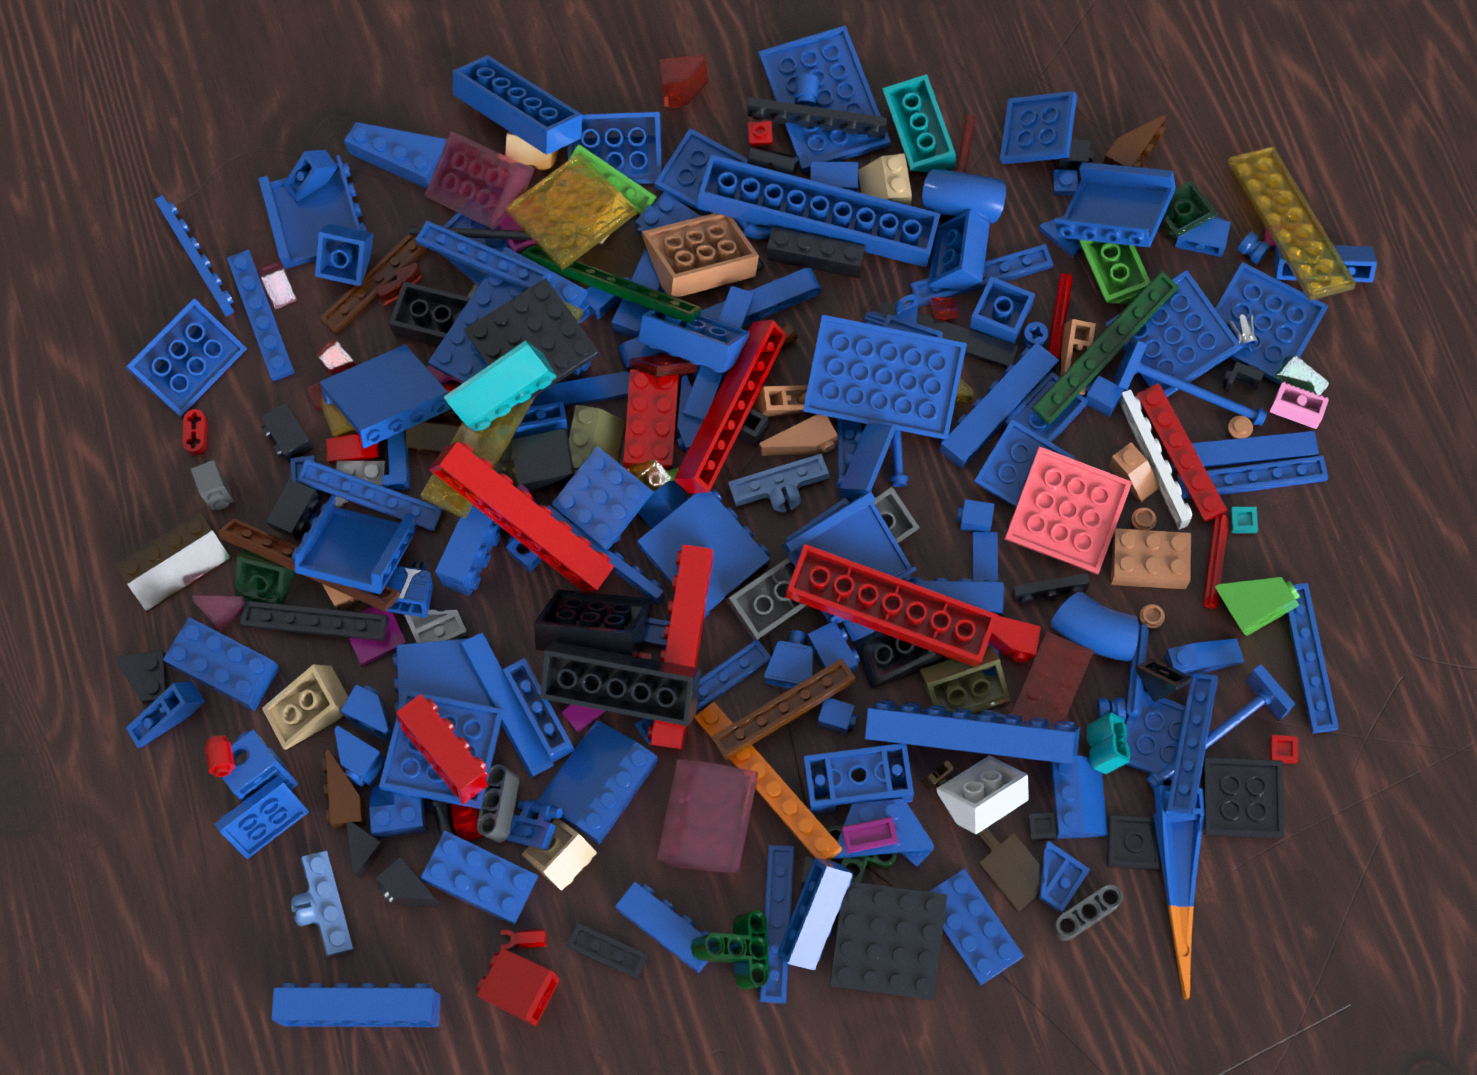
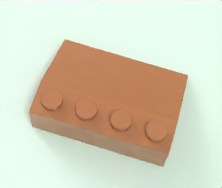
(700, 254)

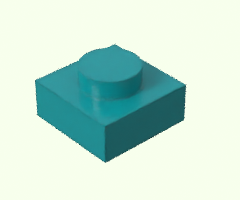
(1243, 519)

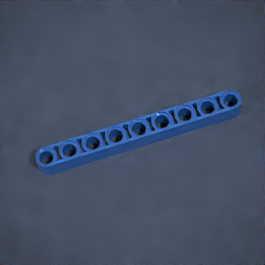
(766, 301)

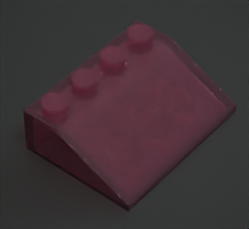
(477, 180)
(707, 816)

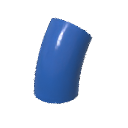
(958, 192)
(1097, 627)

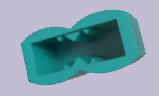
(1108, 743)

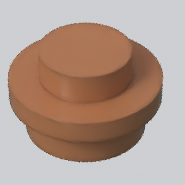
(1240, 427)
(1143, 519)
(1152, 616)

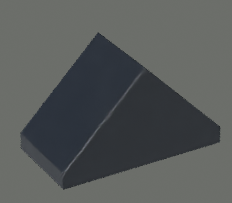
(1161, 678)
(363, 849)

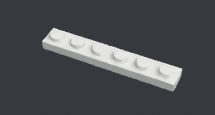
(1151, 450)

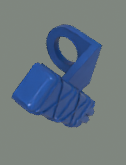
(905, 318)

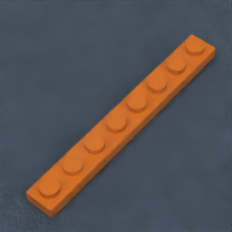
(775, 791)

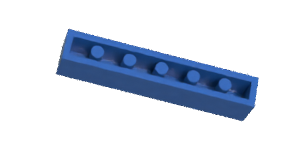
(990, 412)

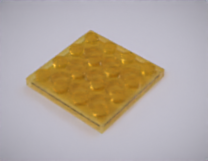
(571, 211)

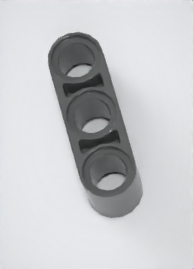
(498, 804)
(1096, 903)

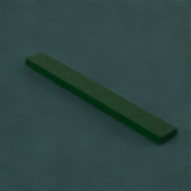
(618, 286)
(1104, 347)

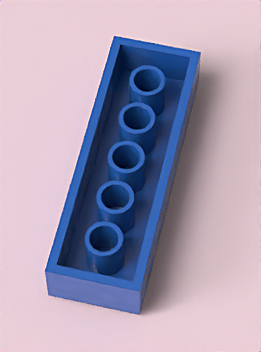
(517, 104)
(356, 1006)

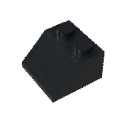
(405, 887)

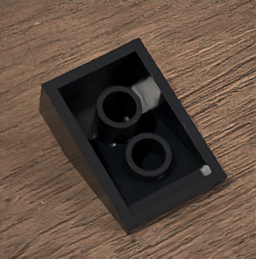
(537, 460)
(891, 658)

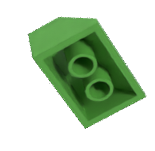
(1116, 270)

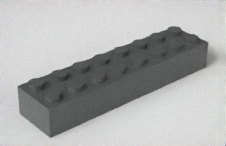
(764, 602)

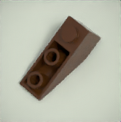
(1132, 146)
(344, 799)

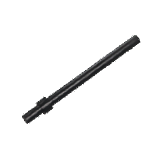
(481, 233)

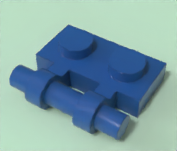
(530, 831)

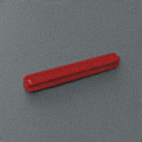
(1060, 314)
(1216, 561)

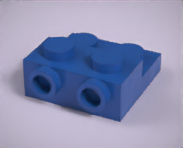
(662, 213)

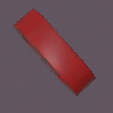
(200, 432)

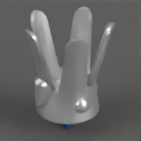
(1248, 337)

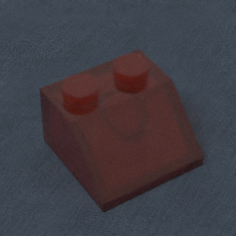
(682, 79)

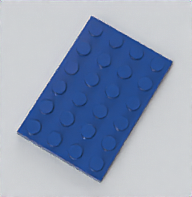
(840, 88)
(456, 353)
(884, 377)

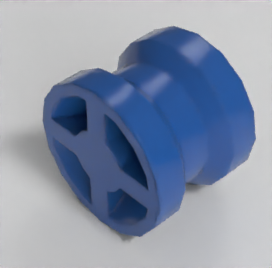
(1040, 337)

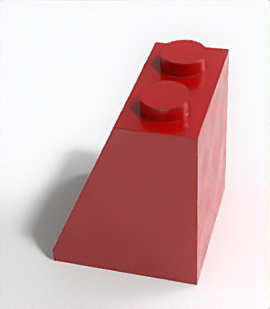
(517, 986)

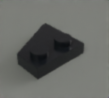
(145, 674)

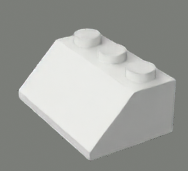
(984, 793)

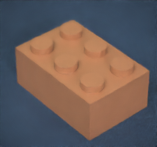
(1151, 559)

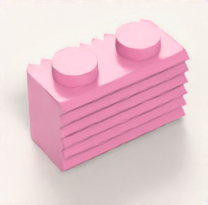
(1299, 405)

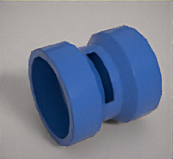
(1255, 249)
(1115, 706)

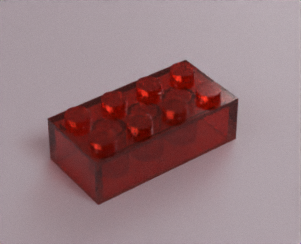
(1053, 679)

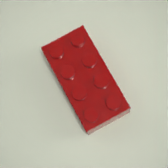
(651, 419)
(442, 748)

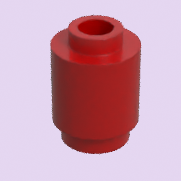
(219, 756)

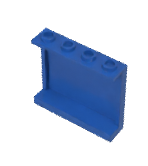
(1117, 204)
(299, 222)
(386, 395)
(706, 524)
(857, 535)
(353, 547)
(438, 671)

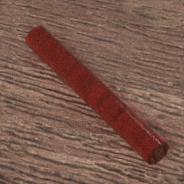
(965, 144)

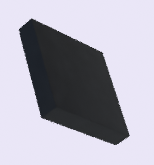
(1133, 843)

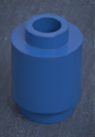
(806, 89)

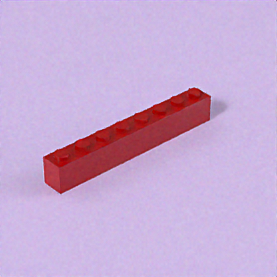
(730, 408)
(685, 628)

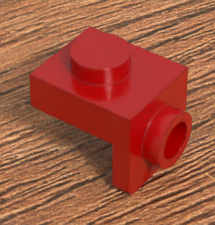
(760, 133)
(465, 822)

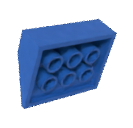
(626, 142)
(186, 357)
(599, 780)

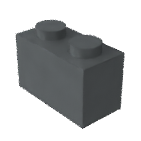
(212, 485)

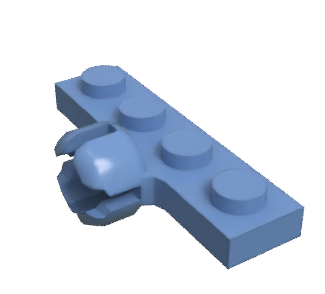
(779, 483)
(322, 905)

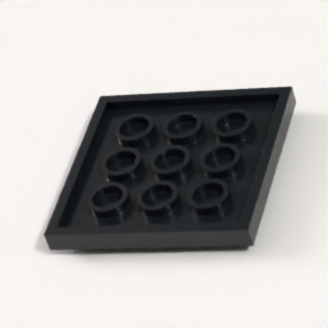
(542, 321)
(888, 940)

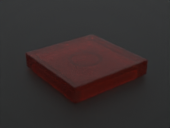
(662, 365)

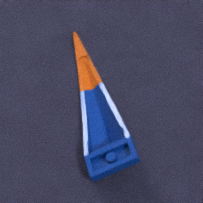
(1179, 854)

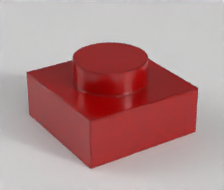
(1284, 748)

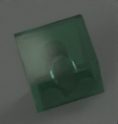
(1186, 211)
(261, 579)

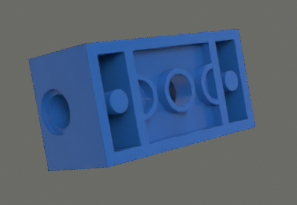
(258, 768)
(831, 782)

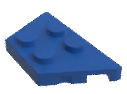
(909, 831)

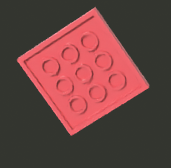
(1068, 510)

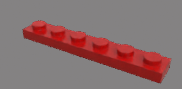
(1181, 453)

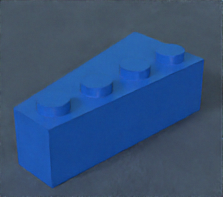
(396, 151)

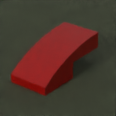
(349, 448)

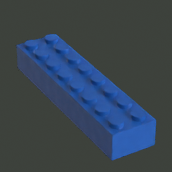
(973, 732)

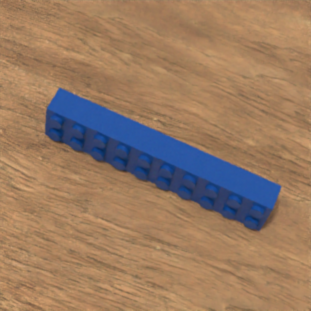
(818, 210)

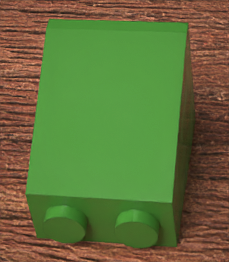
(1258, 601)

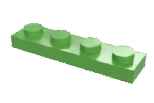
(631, 190)

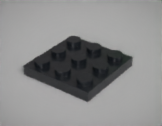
(1243, 798)

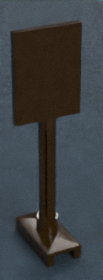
(1008, 863)

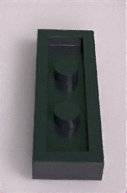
(1050, 589)
(607, 951)

